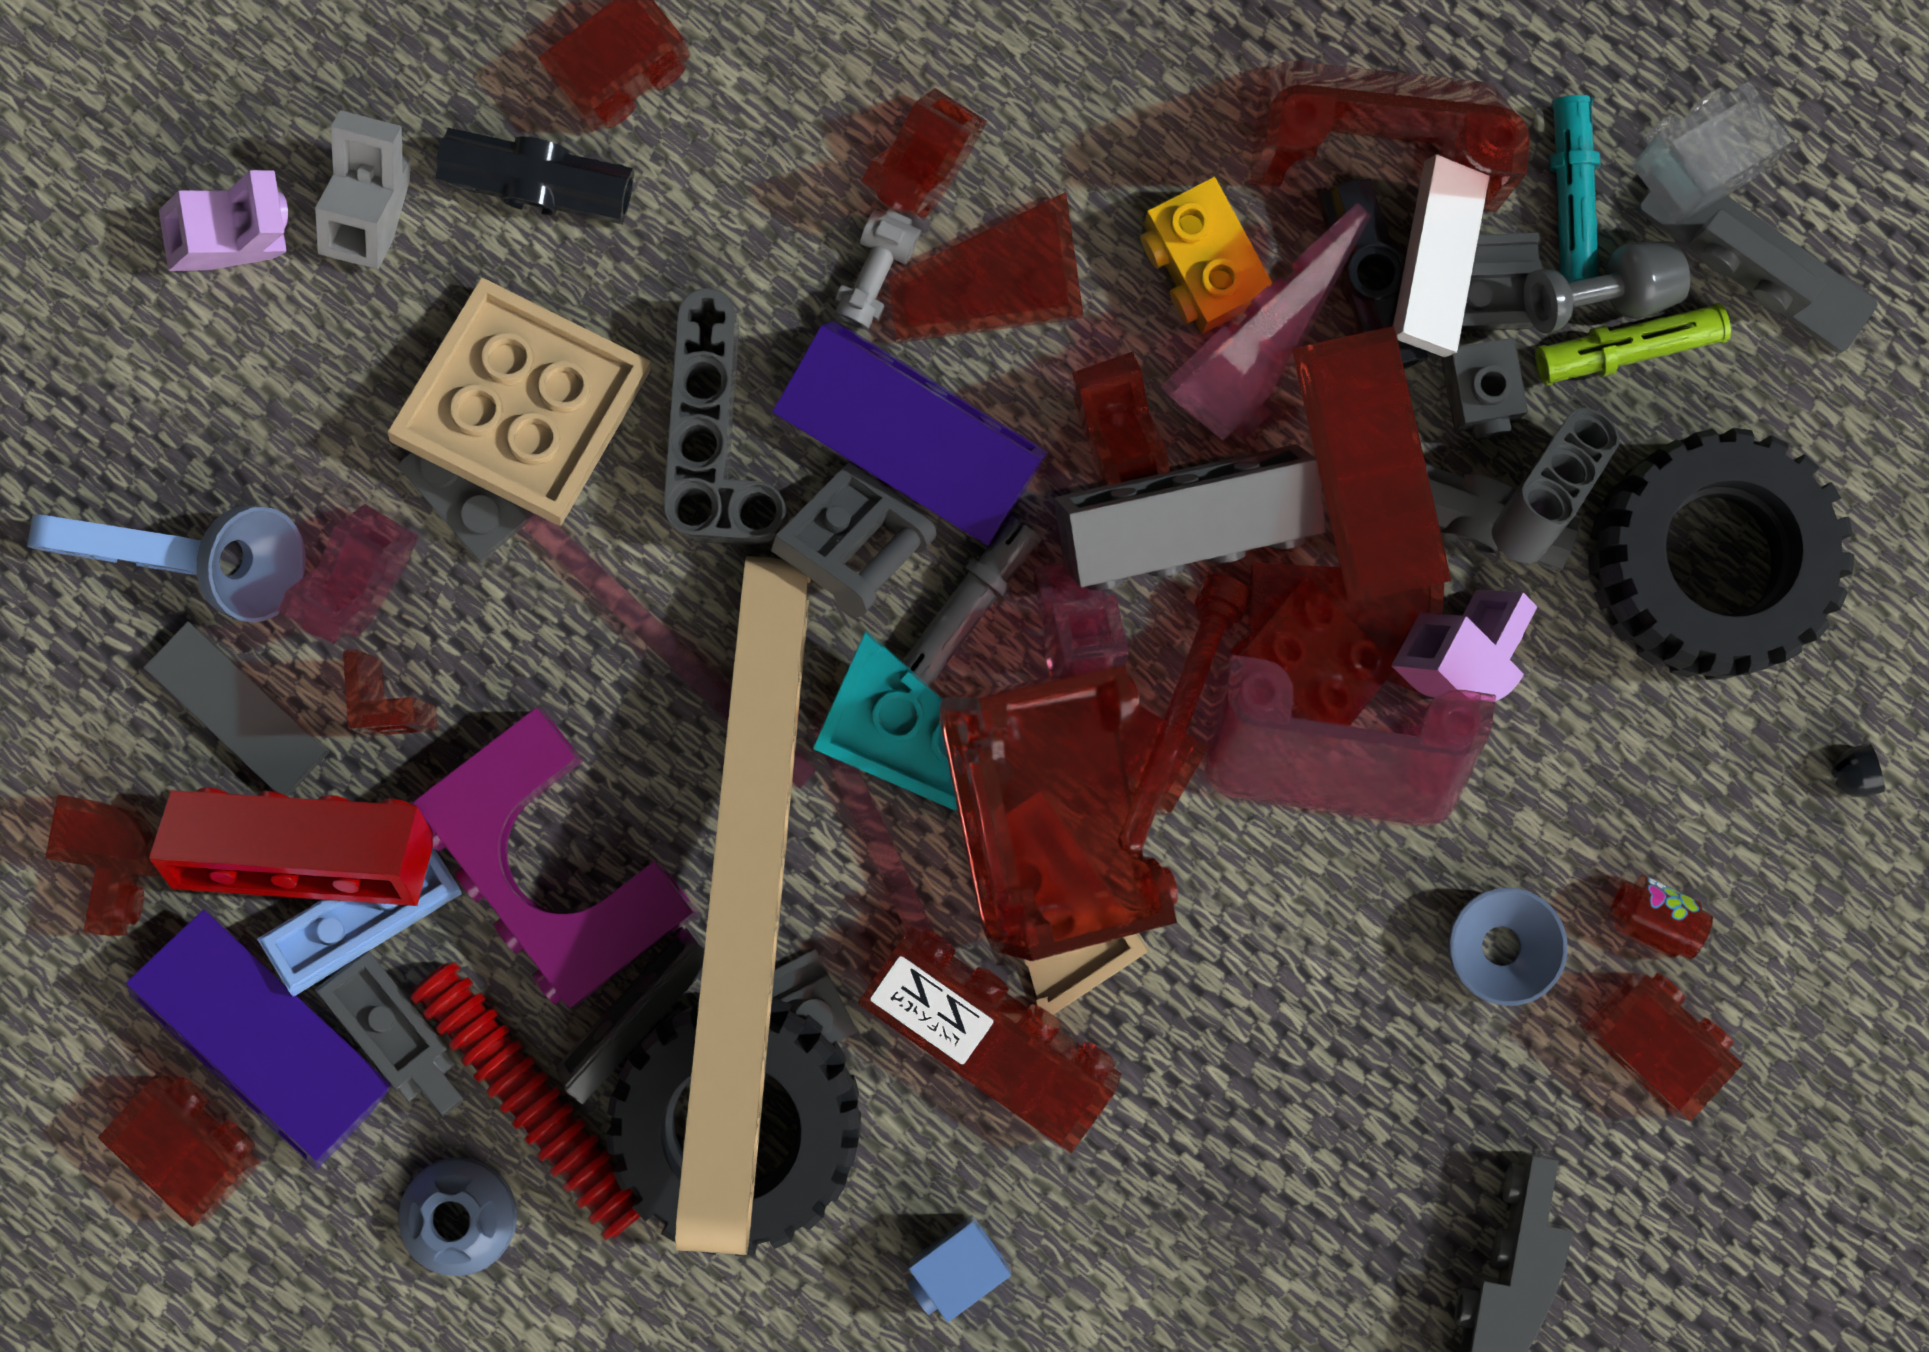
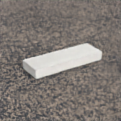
(1440, 256)

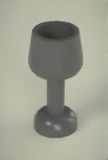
(1636, 281)

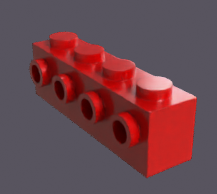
(293, 846)

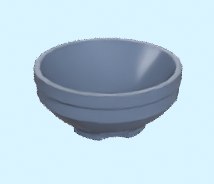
(270, 564)
(1540, 952)
(487, 1202)

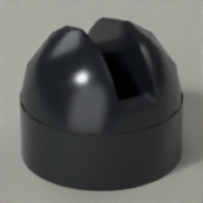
(1858, 772)

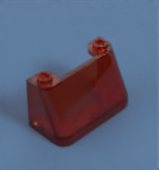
(1467, 117)
(1044, 811)

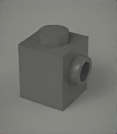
(1485, 388)

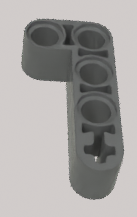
(712, 417)

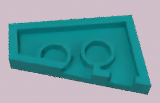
(888, 724)

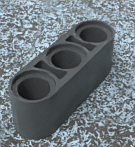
(1555, 485)

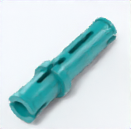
(1575, 178)

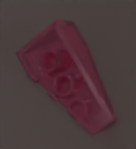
(1247, 362)

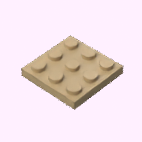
(520, 401)

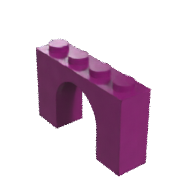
(474, 817)

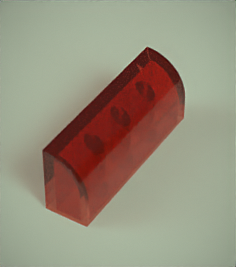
(1371, 465)

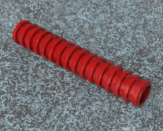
(526, 1097)

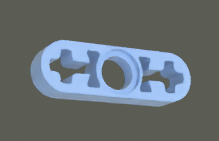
(113, 543)

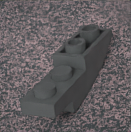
(1531, 1256)

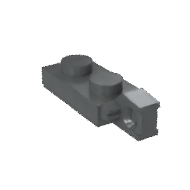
(391, 1032)

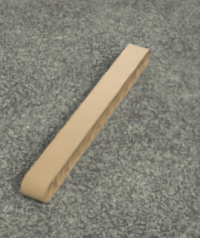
(743, 913)

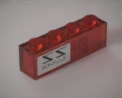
(992, 1037)

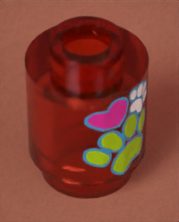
(1661, 918)

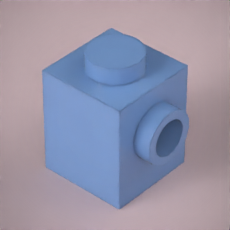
(957, 1270)

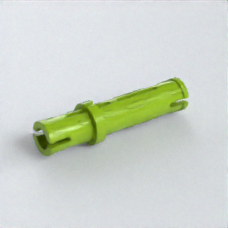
(1607, 350)

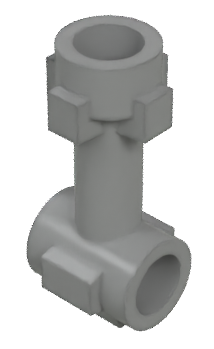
(889, 239)

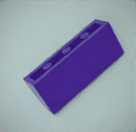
(909, 431)
(258, 1039)

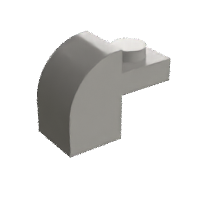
(366, 190)

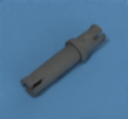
(972, 598)

